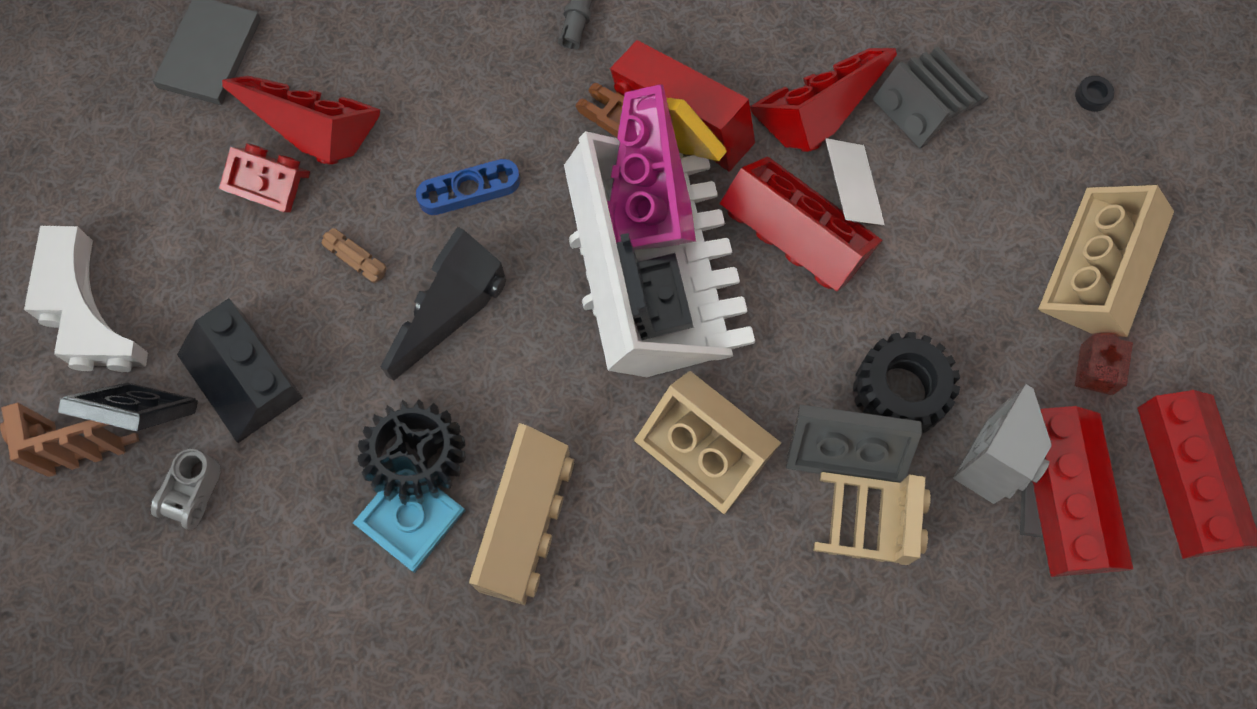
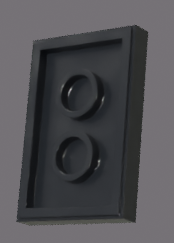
(128, 406)

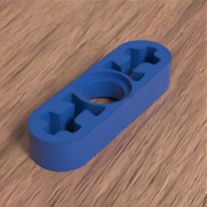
(475, 174)

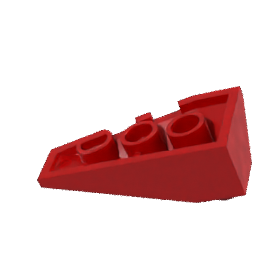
(312, 125)

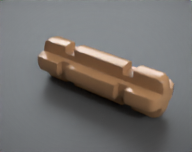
(354, 255)

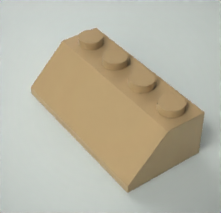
(1108, 258)
(521, 516)

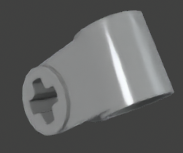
(185, 490)

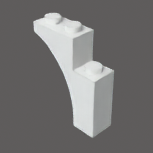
(63, 299)

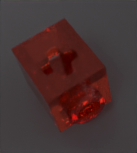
(1104, 363)

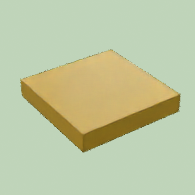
(691, 132)

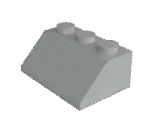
(1007, 449)

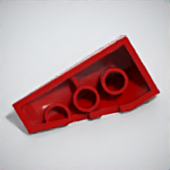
(819, 108)

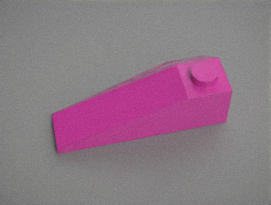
(649, 181)

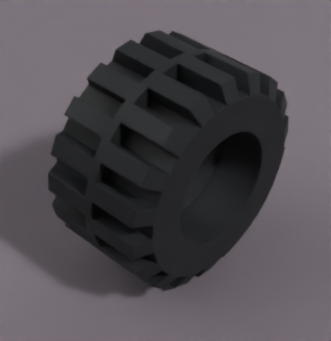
(919, 358)

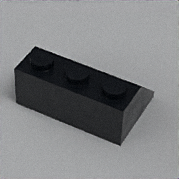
(236, 370)

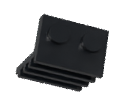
(654, 292)

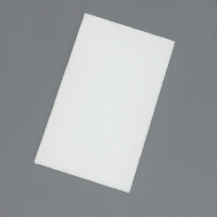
(854, 182)

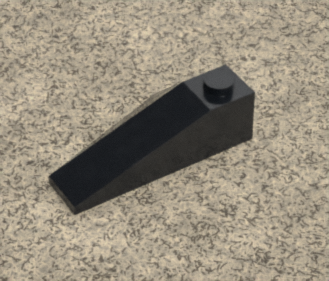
(462, 287)

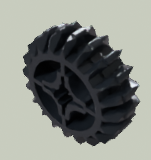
(437, 432)

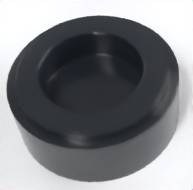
(1094, 93)

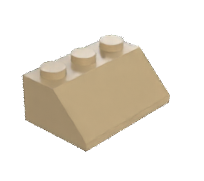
(706, 441)

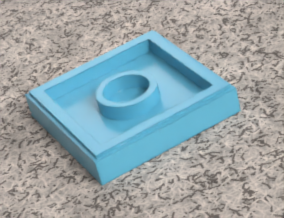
(410, 529)

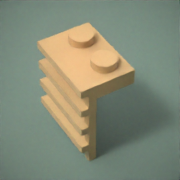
(900, 519)

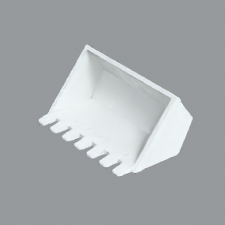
(590, 188)

